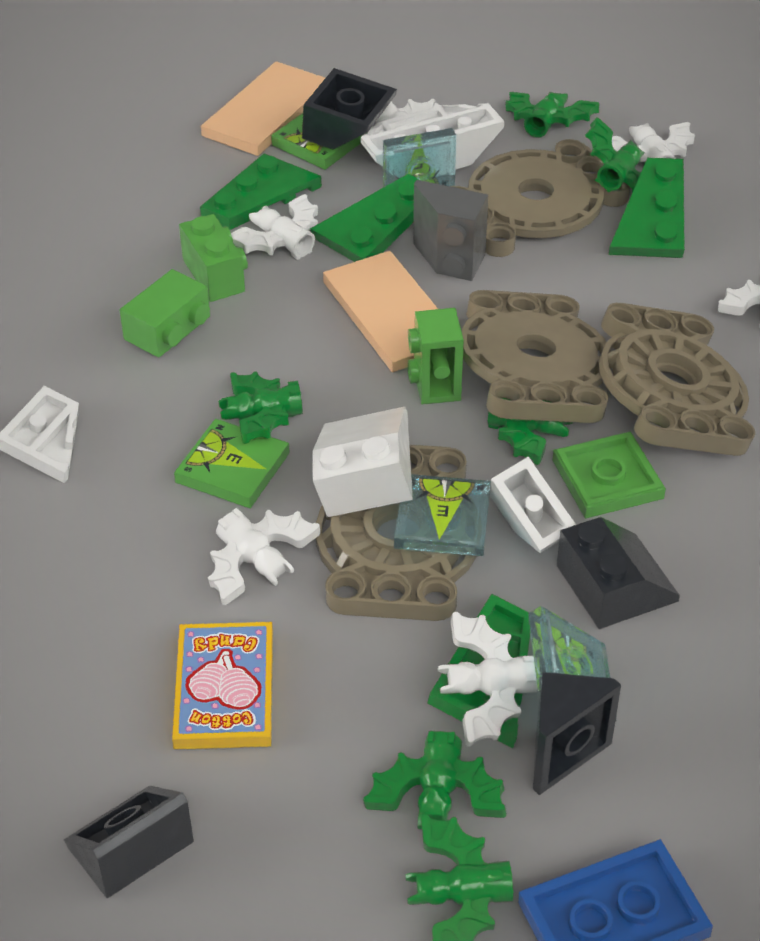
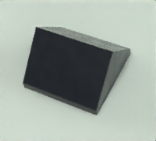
(572, 724)
(133, 838)

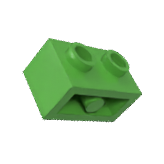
(213, 256)
(165, 313)
(437, 355)

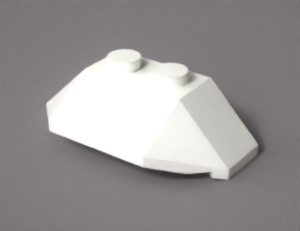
(473, 127)

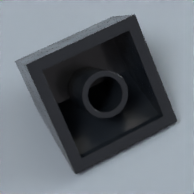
(343, 108)
(612, 572)

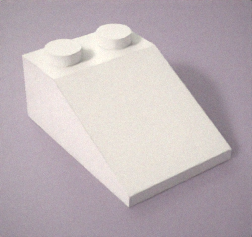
(363, 462)

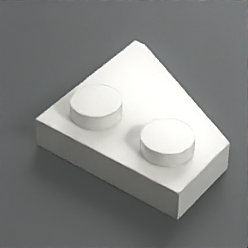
(43, 433)

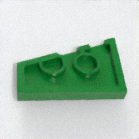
(257, 186)
(654, 213)
(370, 223)
(503, 619)

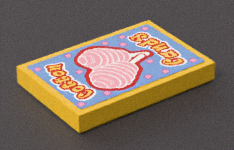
(223, 686)

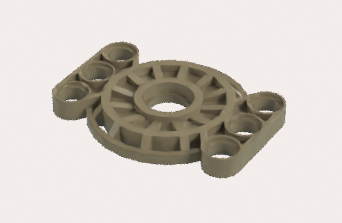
(573, 199)
(543, 323)
(674, 342)
(373, 565)

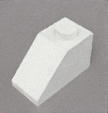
(529, 505)

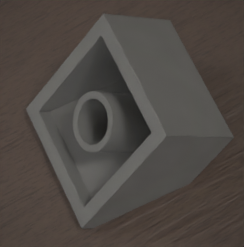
(450, 228)

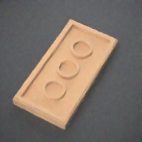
(262, 108)
(381, 303)

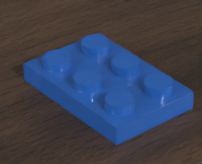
(618, 899)

